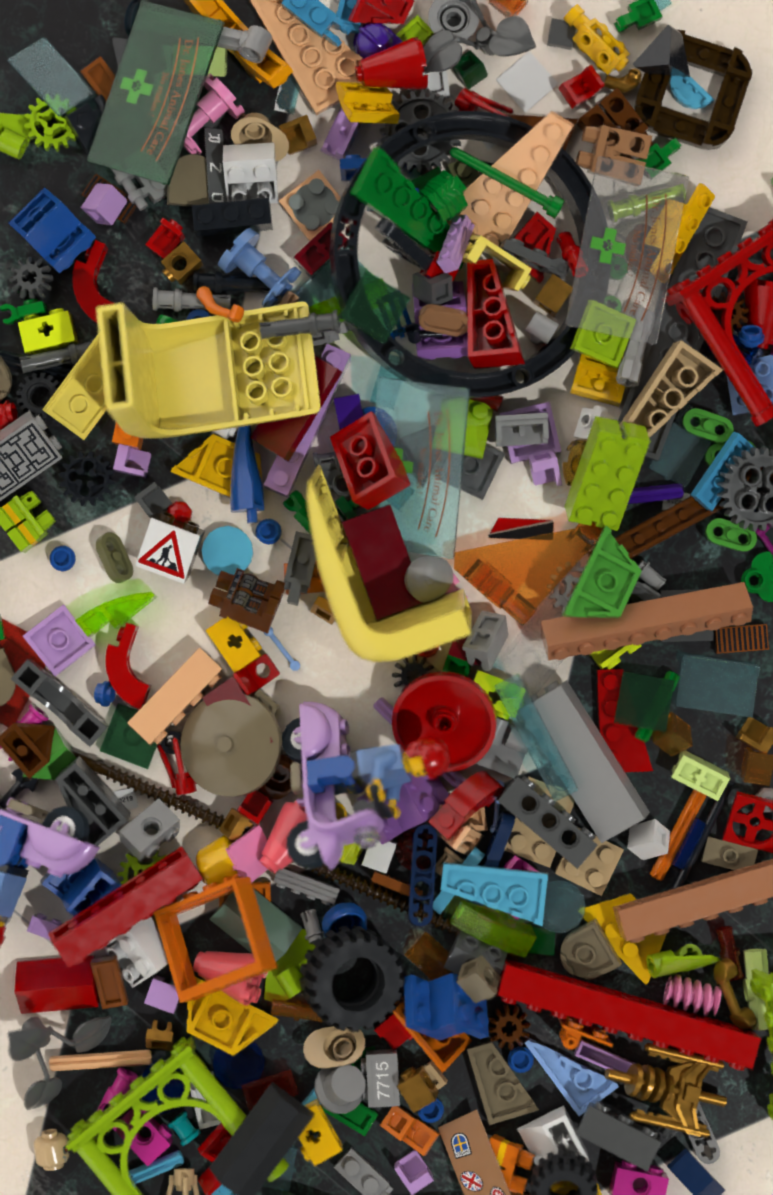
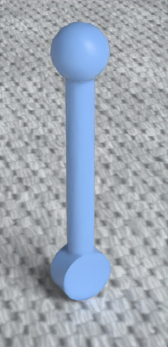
(294, 665)
(496, 811)

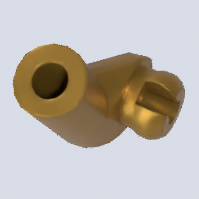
(625, 83)

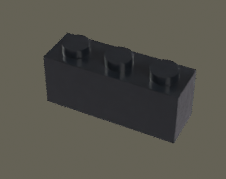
(232, 217)

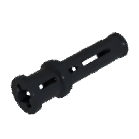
(219, 282)

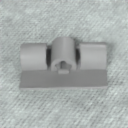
(506, 750)

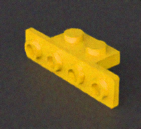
(691, 218)

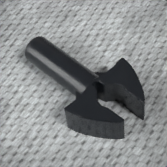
(17, 788)

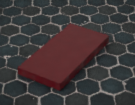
(285, 435)
(380, 560)

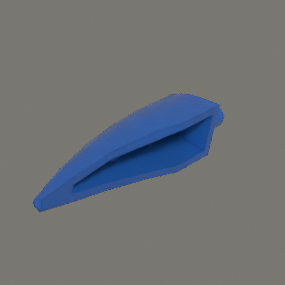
(246, 483)

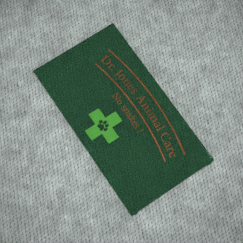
(155, 92)

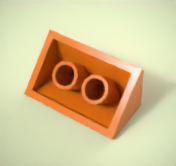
(441, 1052)

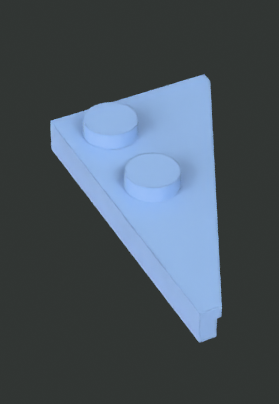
(573, 1079)

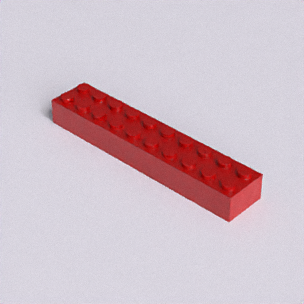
(629, 1014)

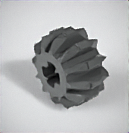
(40, 275)

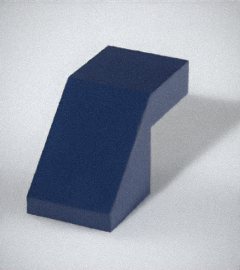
(694, 1175)

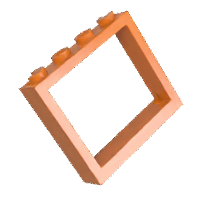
(176, 948)

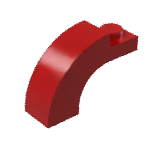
(85, 280)
(119, 669)
(464, 801)

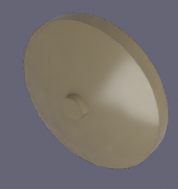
(230, 746)

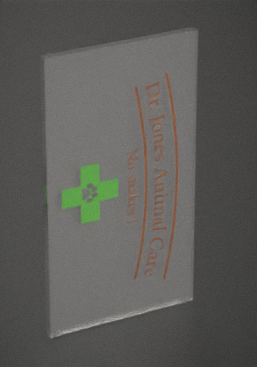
(627, 250)

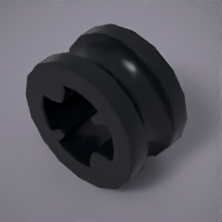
(168, 749)

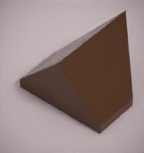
(28, 745)

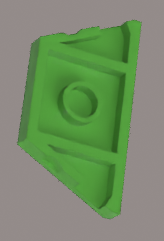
(604, 581)

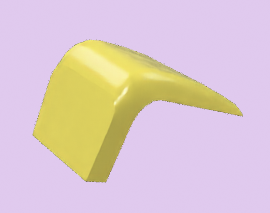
(204, 372)
(368, 638)

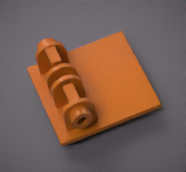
(572, 1032)

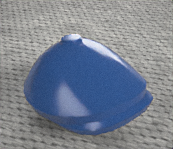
(344, 915)

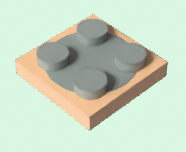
(311, 204)

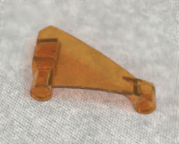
(525, 570)

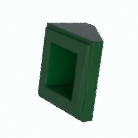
(470, 70)
(544, 942)

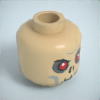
(51, 1150)

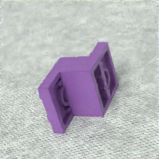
(445, 346)
(417, 803)

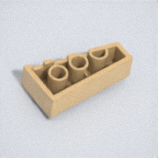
(671, 386)

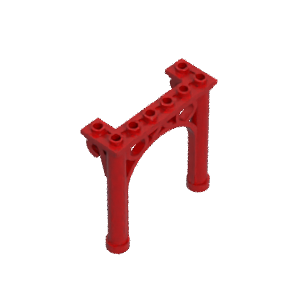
(697, 307)

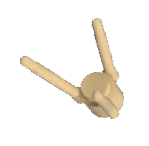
(184, 1180)

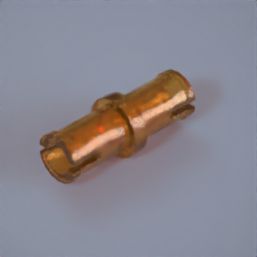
(295, 1010)

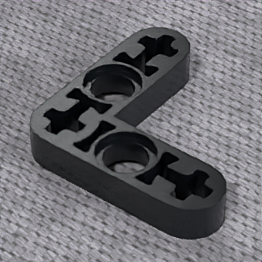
(402, 245)

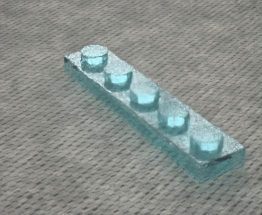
(536, 737)

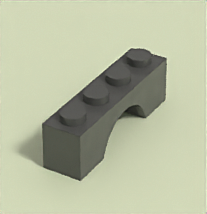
(60, 701)

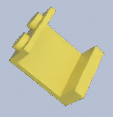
(519, 273)

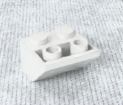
(250, 172)
(139, 952)
(552, 1133)

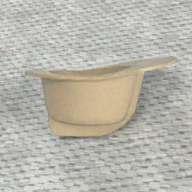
(257, 129)
(333, 1047)

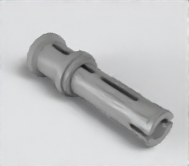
(180, 300)

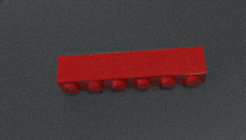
(125, 907)

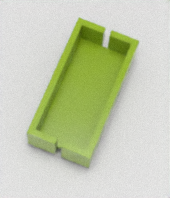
(606, 473)

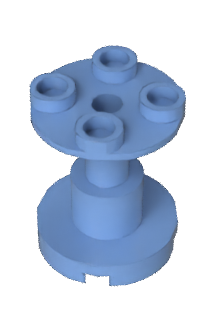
(252, 263)

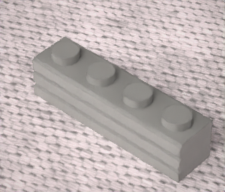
(302, 883)

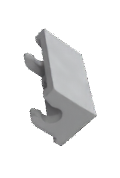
(521, 429)
(486, 639)

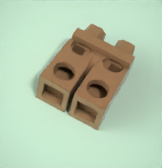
(611, 144)

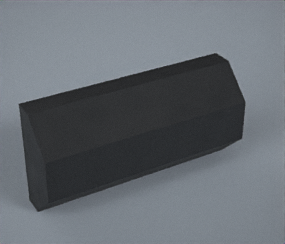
(261, 1141)

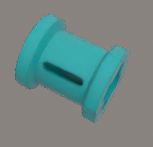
(183, 1128)

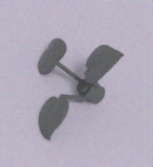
(511, 39)
(35, 1035)

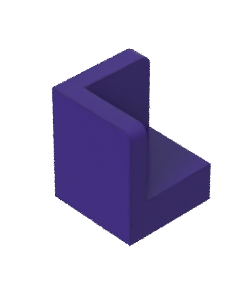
(348, 410)

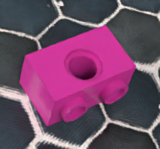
(147, 1148)
(626, 1173)

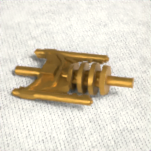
(676, 1089)

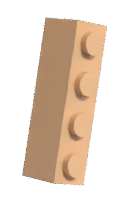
(175, 696)

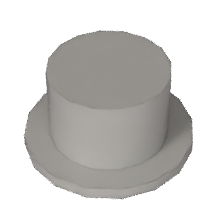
(453, 16)
(340, 1088)

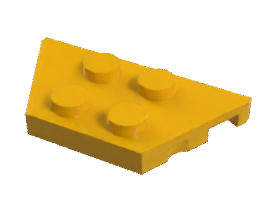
(211, 465)
(632, 954)
(226, 1022)

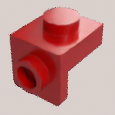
(581, 87)
(166, 238)

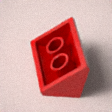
(52, 986)

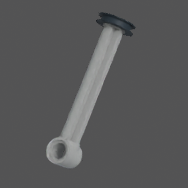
(250, 43)

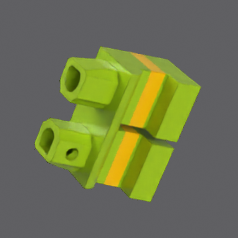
(22, 524)

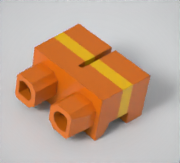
(509, 1157)

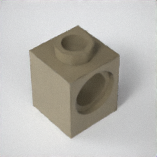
(478, 979)

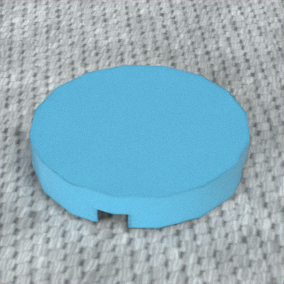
(227, 550)

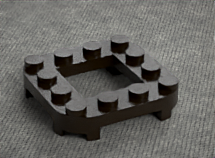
(686, 128)

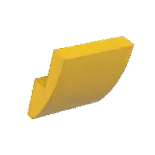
(366, 103)
(597, 382)

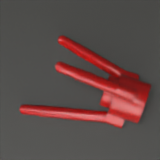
(471, 101)
(182, 782)

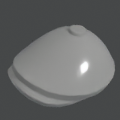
(428, 578)

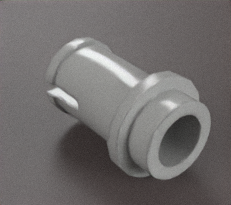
(650, 576)
(312, 926)

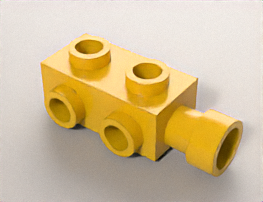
(598, 47)

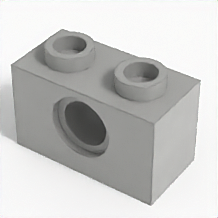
(157, 817)

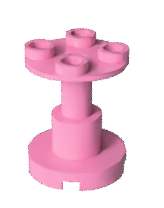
(211, 108)

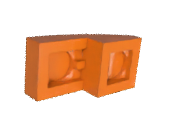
(409, 1129)

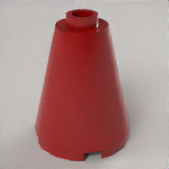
(395, 67)
(760, 304)

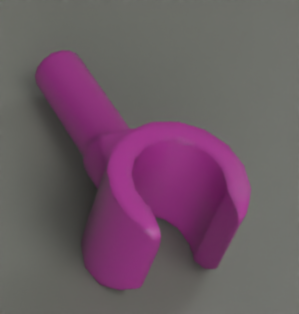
(761, 535)

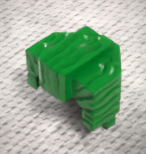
(446, 195)

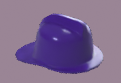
(373, 39)

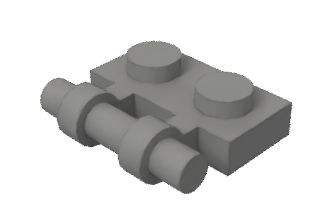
(154, 190)

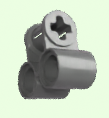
(331, 471)

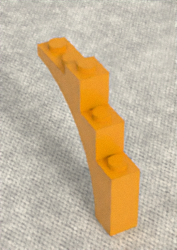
(271, 70)

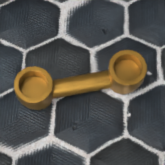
(723, 972)

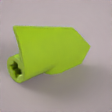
(13, 135)
(669, 962)
(285, 979)

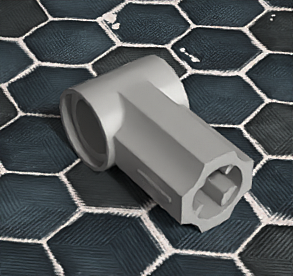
(541, 328)

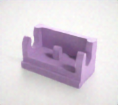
(340, 136)

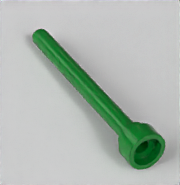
(550, 204)

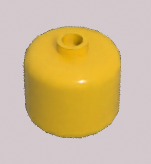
(214, 861)

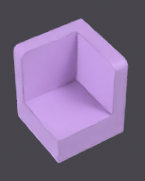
(104, 204)
(132, 461)
(545, 468)
(162, 995)
(413, 1172)

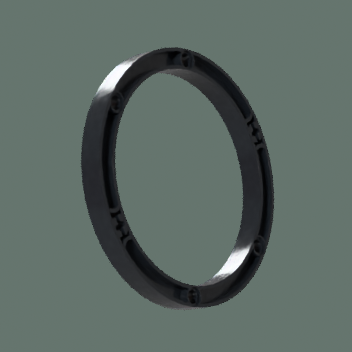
(345, 270)

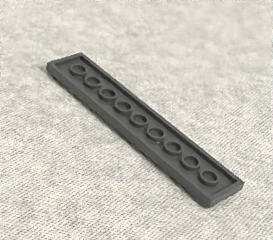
(713, 238)

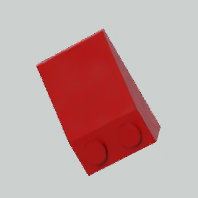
(369, 462)

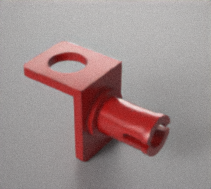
(248, 678)

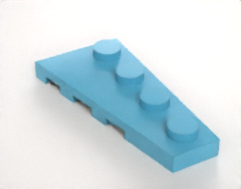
(504, 889)

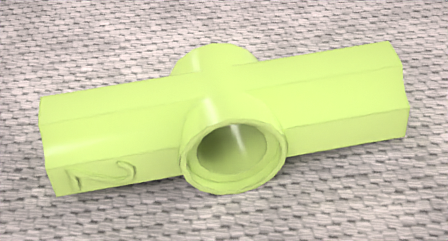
(755, 959)

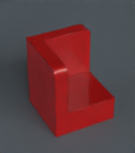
(255, 806)
(392, 1031)

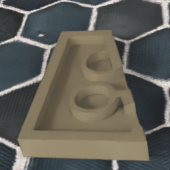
(498, 1085)

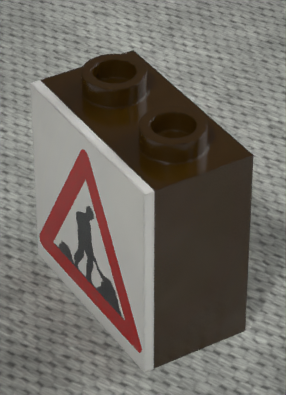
(170, 547)

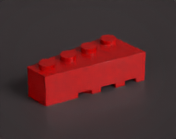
(490, 323)

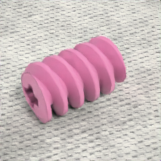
(692, 994)

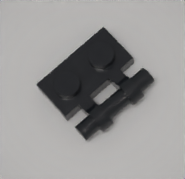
(85, 122)

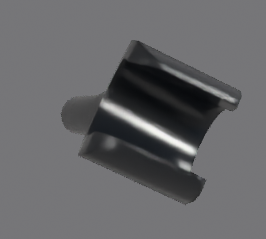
(415, 335)

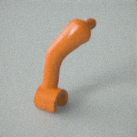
(206, 298)

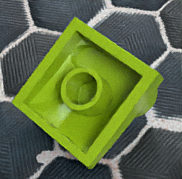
(477, 428)

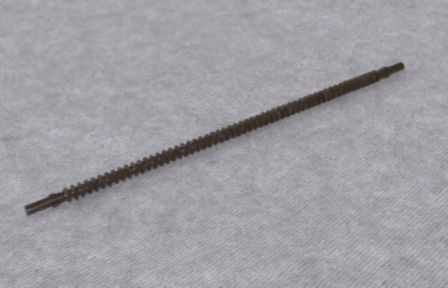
(151, 791)

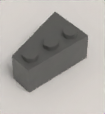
(90, 795)
(619, 1135)

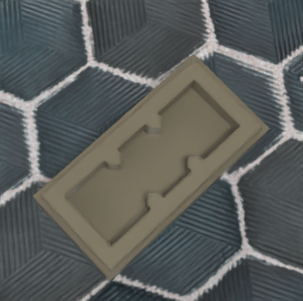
(728, 854)

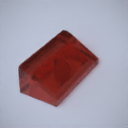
(255, 1089)

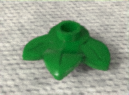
(763, 570)

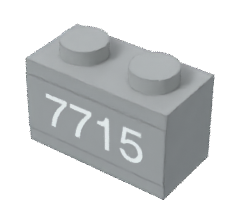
(382, 1078)

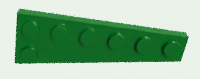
(396, 199)

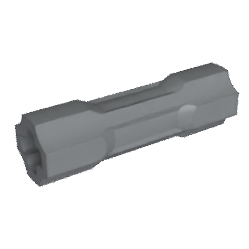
(631, 364)

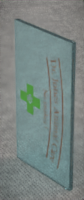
(429, 436)

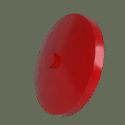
(448, 709)

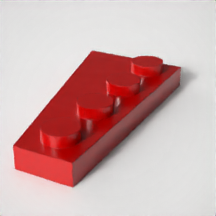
(620, 738)

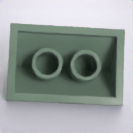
(278, 925)

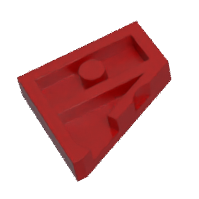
(381, 11)
(537, 234)

